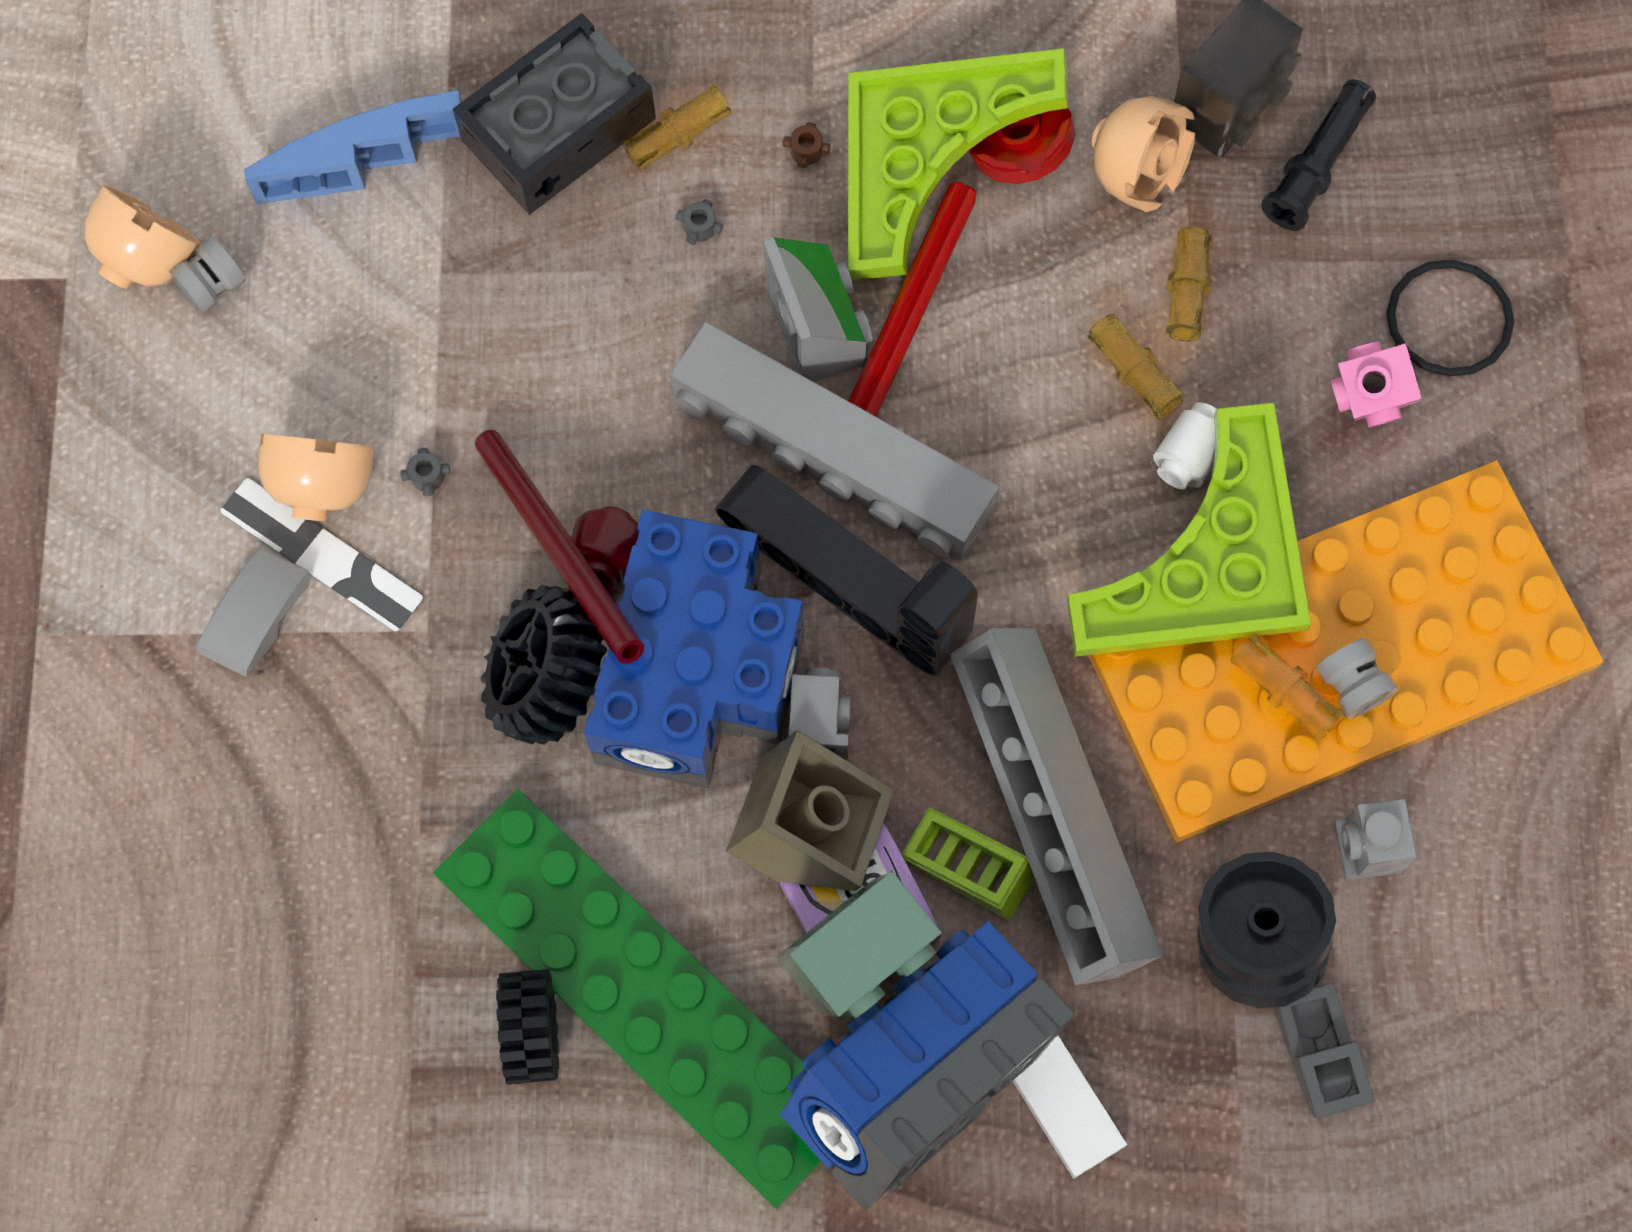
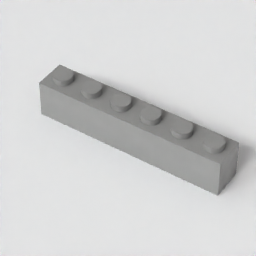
(833, 442)
(1055, 805)

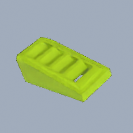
(1012, 889)

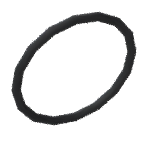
(1463, 267)

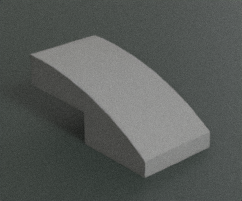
(250, 612)

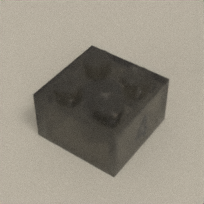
(1239, 75)

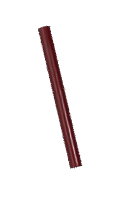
(560, 548)

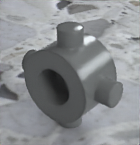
(699, 221)
(425, 471)

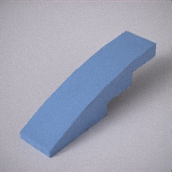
(337, 154)

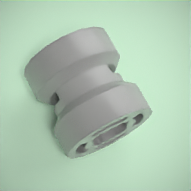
(197, 283)
(1357, 678)

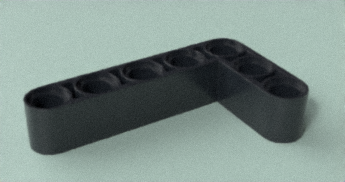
(912, 617)

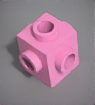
(1389, 364)

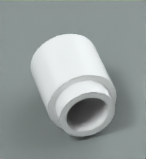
(1188, 448)

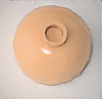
(1142, 150)
(134, 240)
(313, 473)

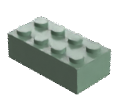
(859, 946)

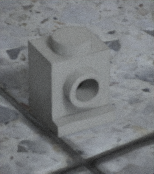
(820, 710)
(1375, 840)

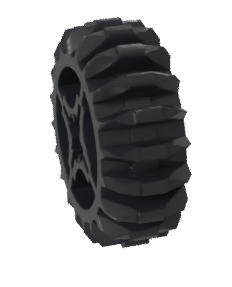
(541, 666)

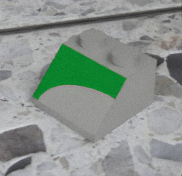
(815, 308)

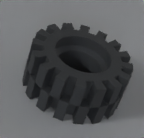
(527, 1026)

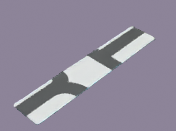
(322, 555)

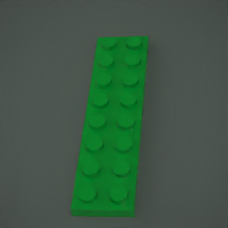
(636, 990)

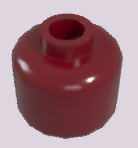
(606, 543)

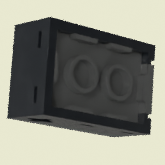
(555, 113)

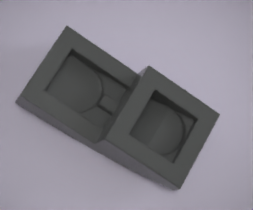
(1323, 1054)

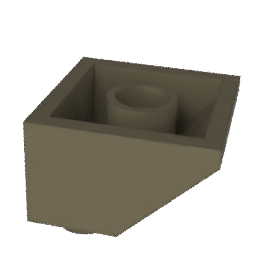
(810, 817)

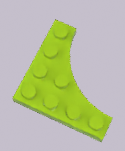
(915, 125)
(1229, 569)

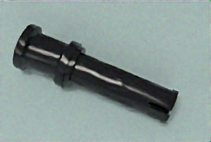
(1309, 172)

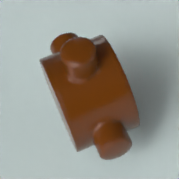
(806, 145)

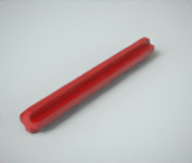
(913, 298)

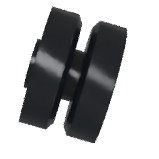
(1265, 929)

